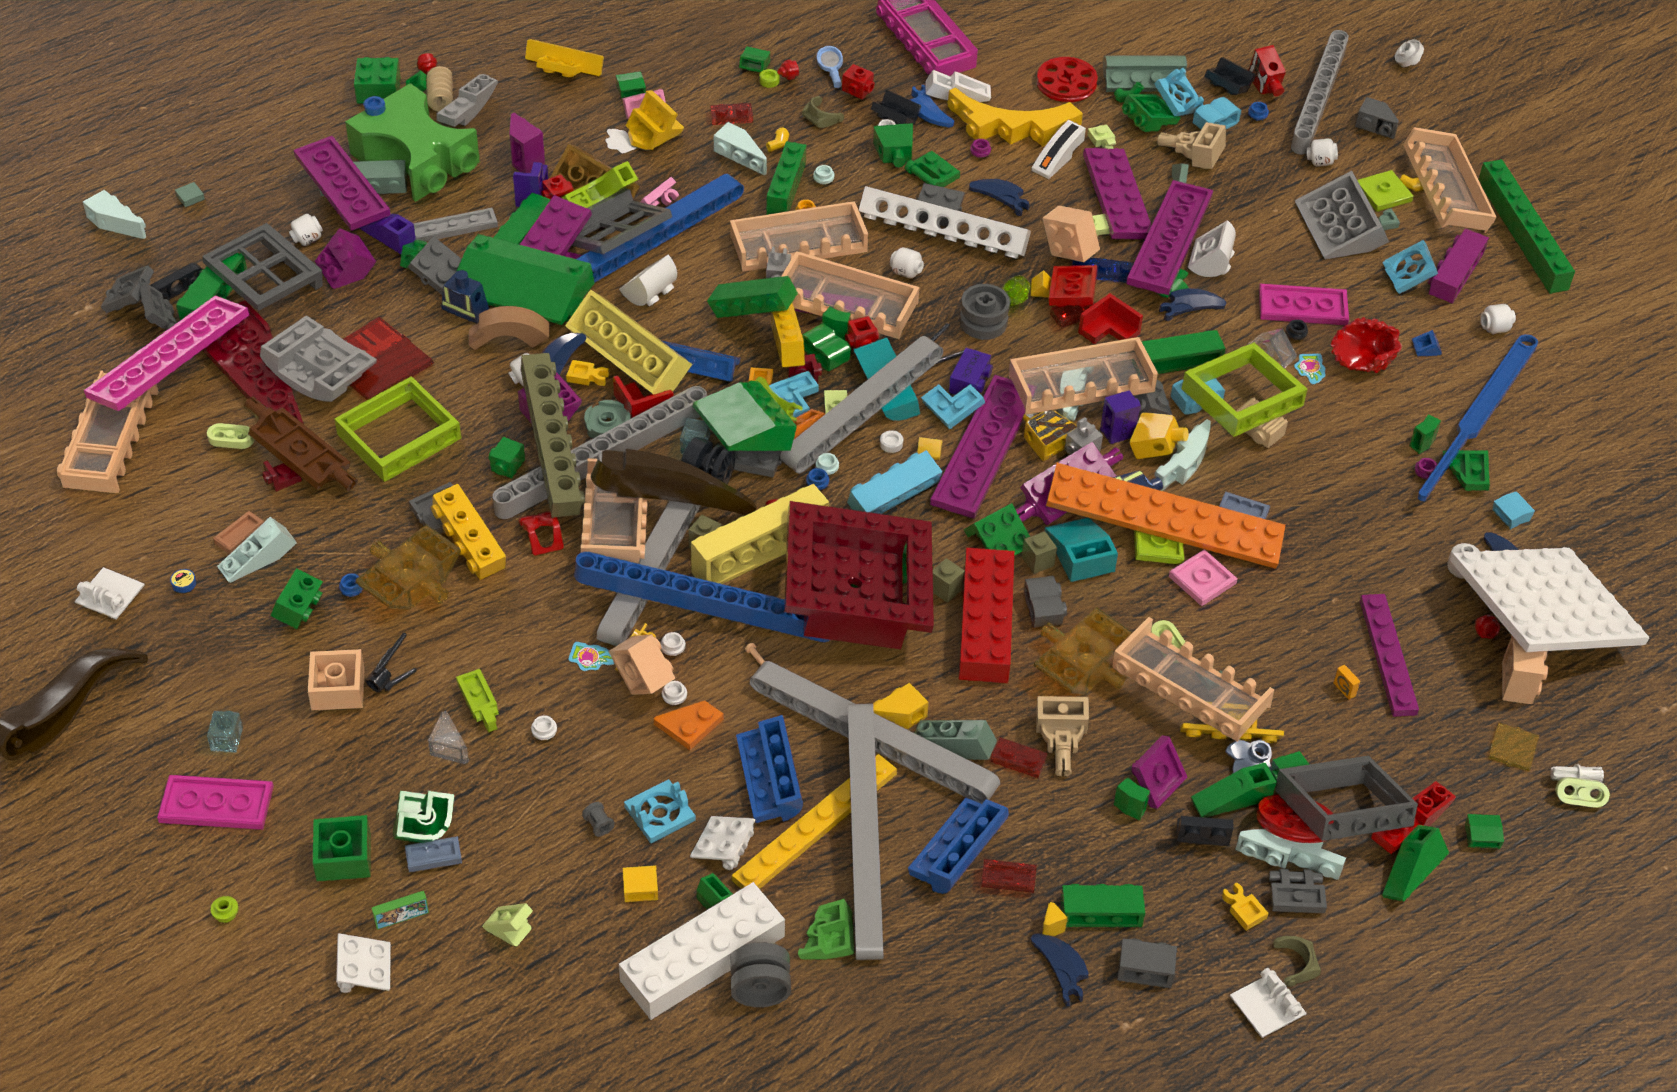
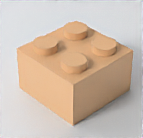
(1071, 233)
(642, 664)
(1522, 673)
(336, 679)

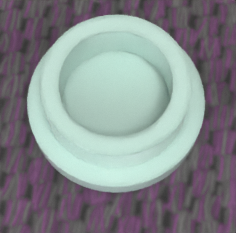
(823, 174)
(828, 463)

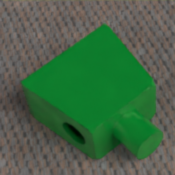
(894, 143)

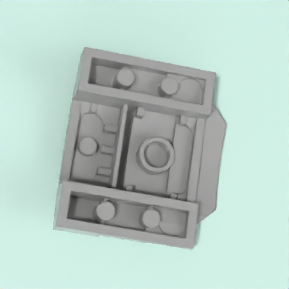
(315, 360)

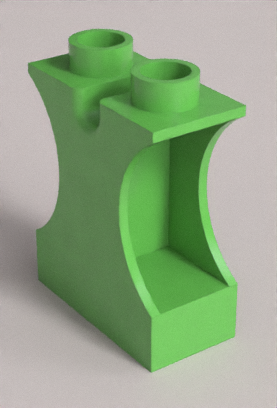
(412, 136)

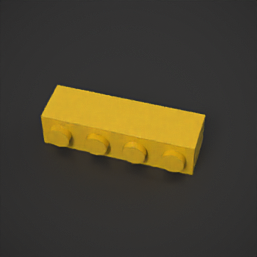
(788, 337)

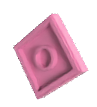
(1203, 577)

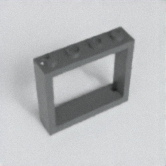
(1296, 781)

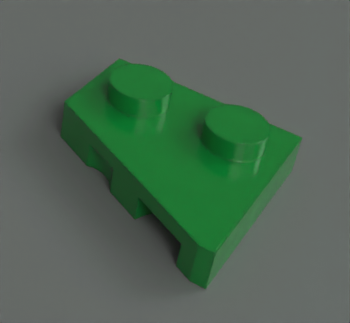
(1471, 469)

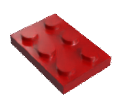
(1073, 285)

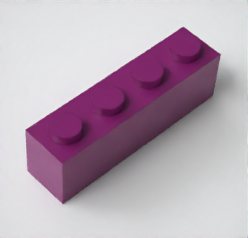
(1458, 265)

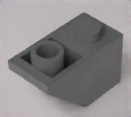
(1377, 118)

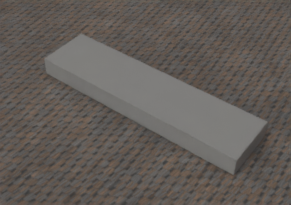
(456, 225)

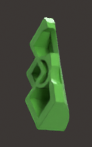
(830, 933)

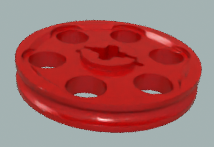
(1071, 75)
(1283, 822)

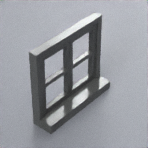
(612, 208)
(284, 251)

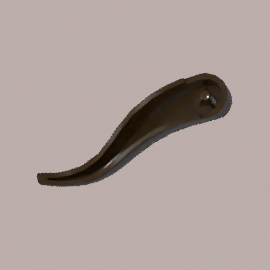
(665, 478)
(52, 710)

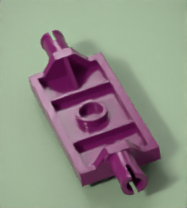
(1038, 488)

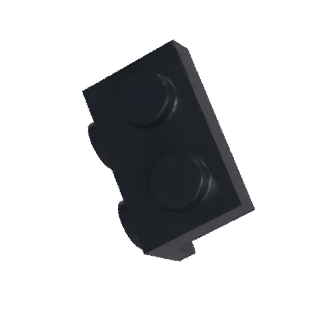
(1230, 76)
(897, 108)
(1204, 830)

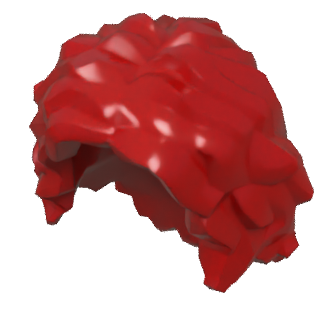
(1366, 345)

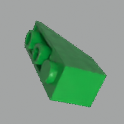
(1235, 791)
(1415, 861)

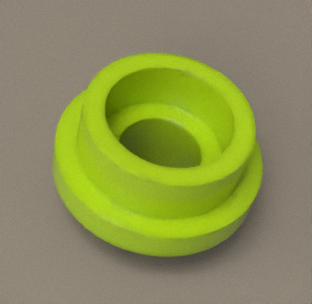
(227, 914)

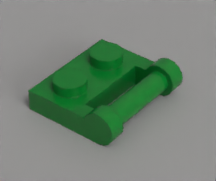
(933, 170)

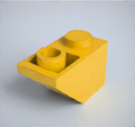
(903, 707)

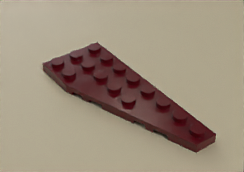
(240, 360)

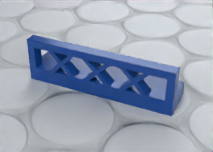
(707, 362)

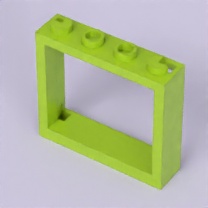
(1235, 422)
(411, 453)

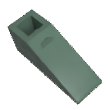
(963, 737)

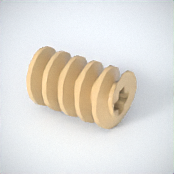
(439, 88)

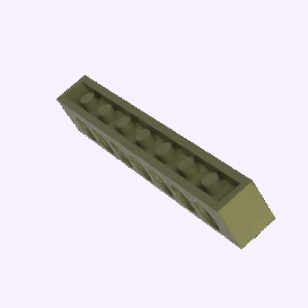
(551, 435)

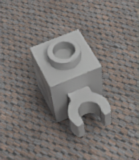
(777, 263)
(1083, 435)

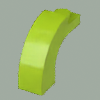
(604, 186)

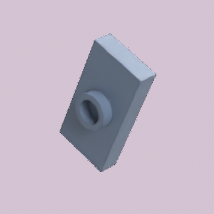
(1244, 505)
(433, 854)

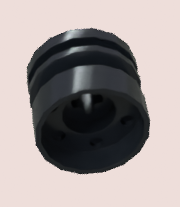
(714, 461)

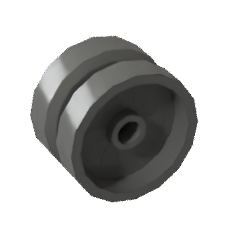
(984, 311)
(760, 974)

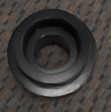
(1297, 329)

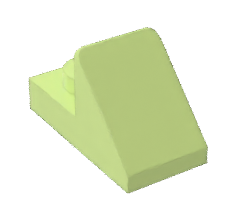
(509, 923)

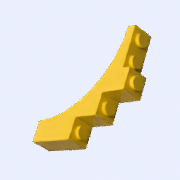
(1011, 125)

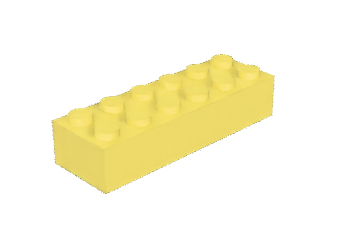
(628, 344)
(748, 540)

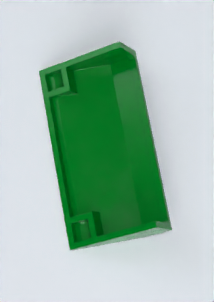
(527, 277)

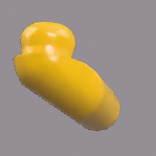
(782, 136)
(1413, 184)

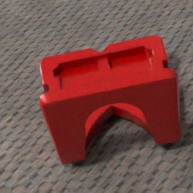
(532, 522)

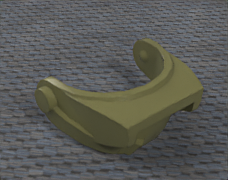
(819, 117)
(1306, 950)

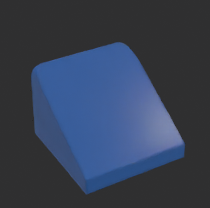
(1427, 344)

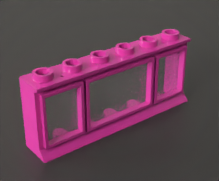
(929, 35)

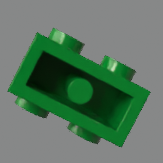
(296, 599)

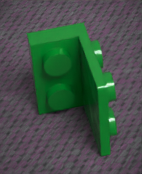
(1000, 530)

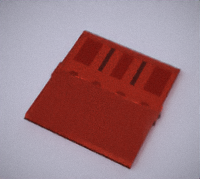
(395, 357)

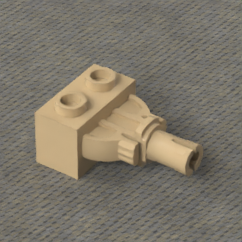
(1201, 146)
(1062, 723)

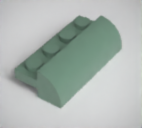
(1126, 70)

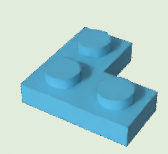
(795, 388)
(952, 409)

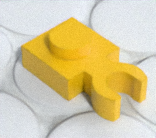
(584, 372)
(1244, 909)

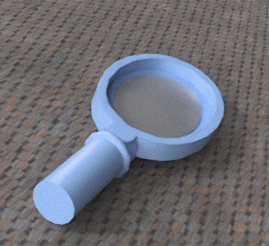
(831, 60)

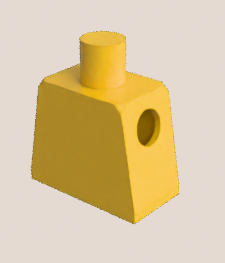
(1156, 435)

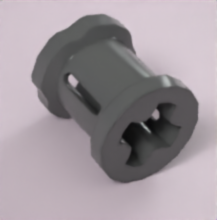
(598, 819)

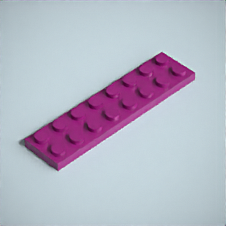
(1170, 237)
(981, 450)

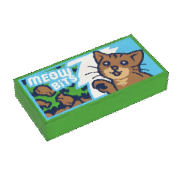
(400, 910)

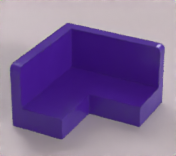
(529, 182)

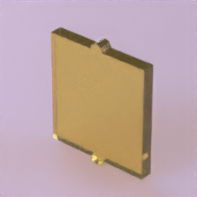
(1513, 746)

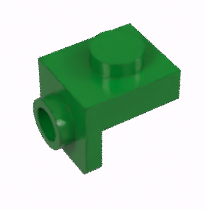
(410, 251)

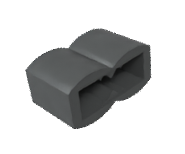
(1044, 601)

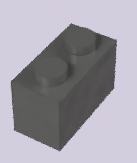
(1147, 963)

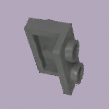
(1154, 402)

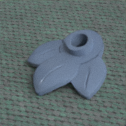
(1245, 754)

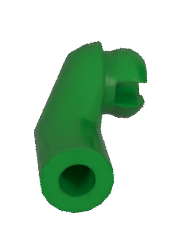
(1120, 94)

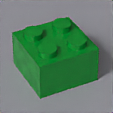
(376, 77)
(341, 848)

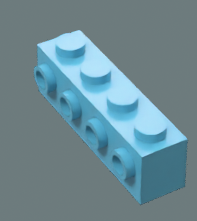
(896, 484)

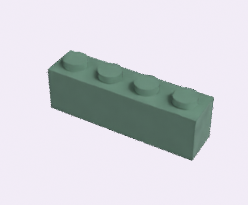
(384, 176)

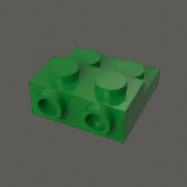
(1148, 111)

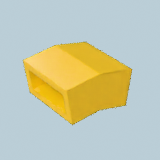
(640, 883)

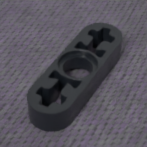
(186, 277)

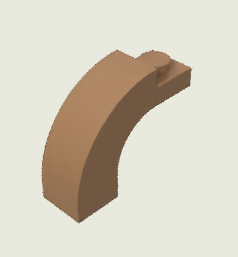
(509, 322)

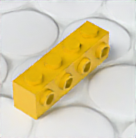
(468, 531)

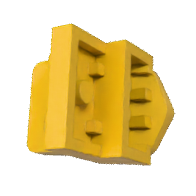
(652, 123)

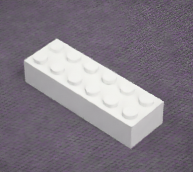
(699, 950)

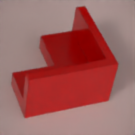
(1110, 317)
(633, 399)

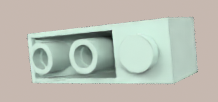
(738, 146)
(111, 215)
(261, 548)

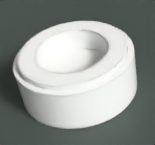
(891, 441)

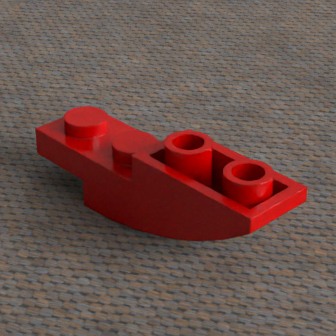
(1430, 806)

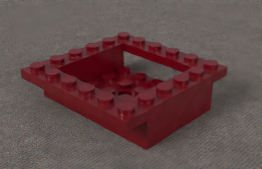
(846, 547)

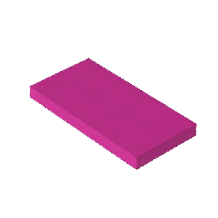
(1303, 304)
(215, 802)

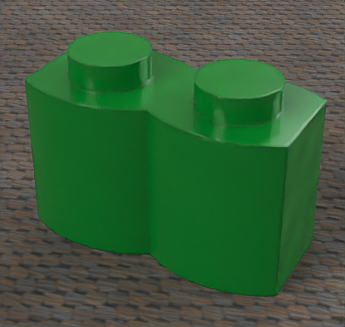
(827, 347)

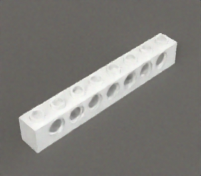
(873, 198)

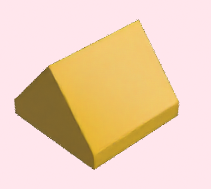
(1041, 285)
(933, 447)
(1054, 921)

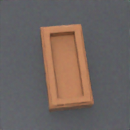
(237, 532)

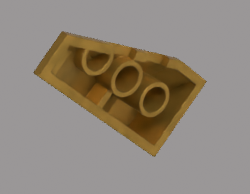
(583, 168)

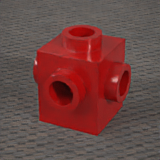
(858, 81)
(556, 186)
(861, 332)

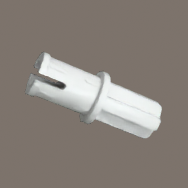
(1577, 771)

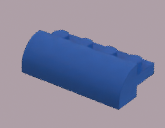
(770, 771)
(958, 843)

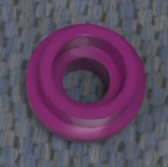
(980, 148)
(1425, 467)

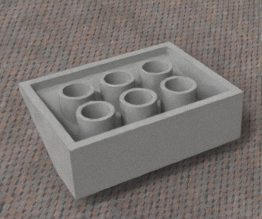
(1341, 218)

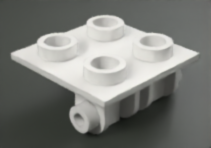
(108, 593)
(724, 840)
(362, 963)
(1268, 1003)

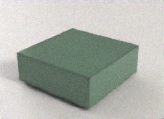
(189, 194)

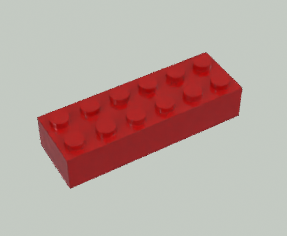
(987, 615)

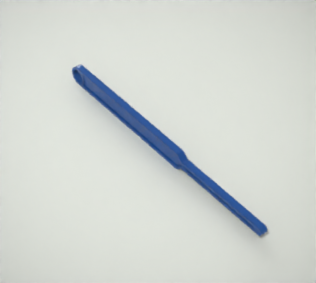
(1483, 406)

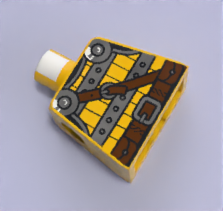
(1047, 432)

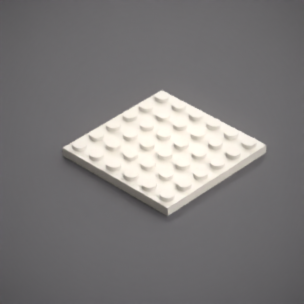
(1548, 599)

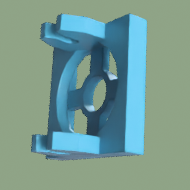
(1176, 106)
(1428, 271)
(643, 819)

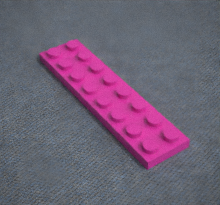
(166, 353)

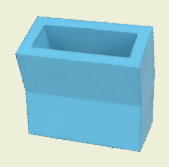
(1513, 509)

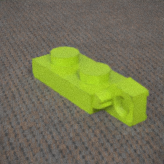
(479, 698)

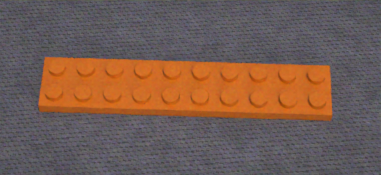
(1166, 515)

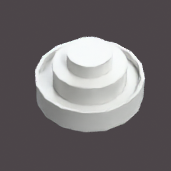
(1409, 53)

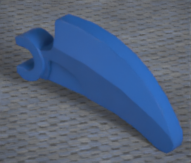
(929, 110)

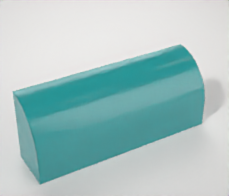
(872, 359)

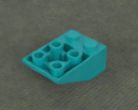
(1083, 549)

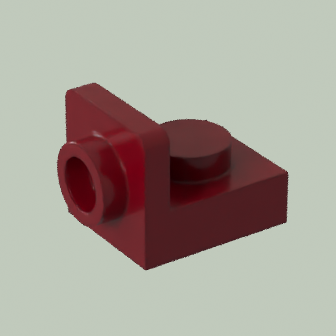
(810, 365)
(279, 476)

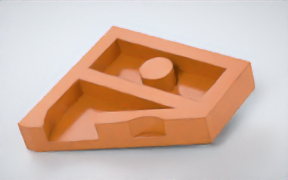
(690, 723)

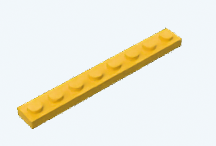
(805, 831)

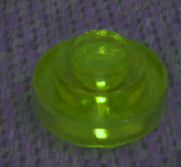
(1017, 289)

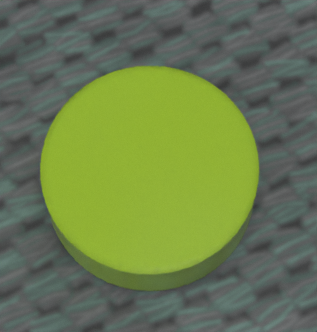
(769, 78)

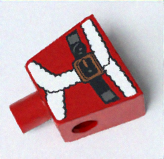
(1268, 71)

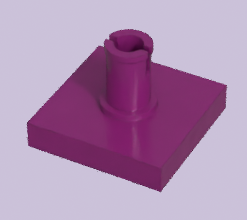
(1159, 771)

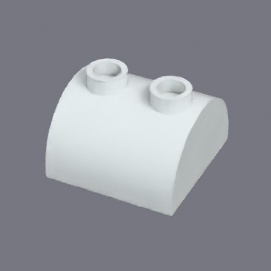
(1213, 251)
(650, 282)

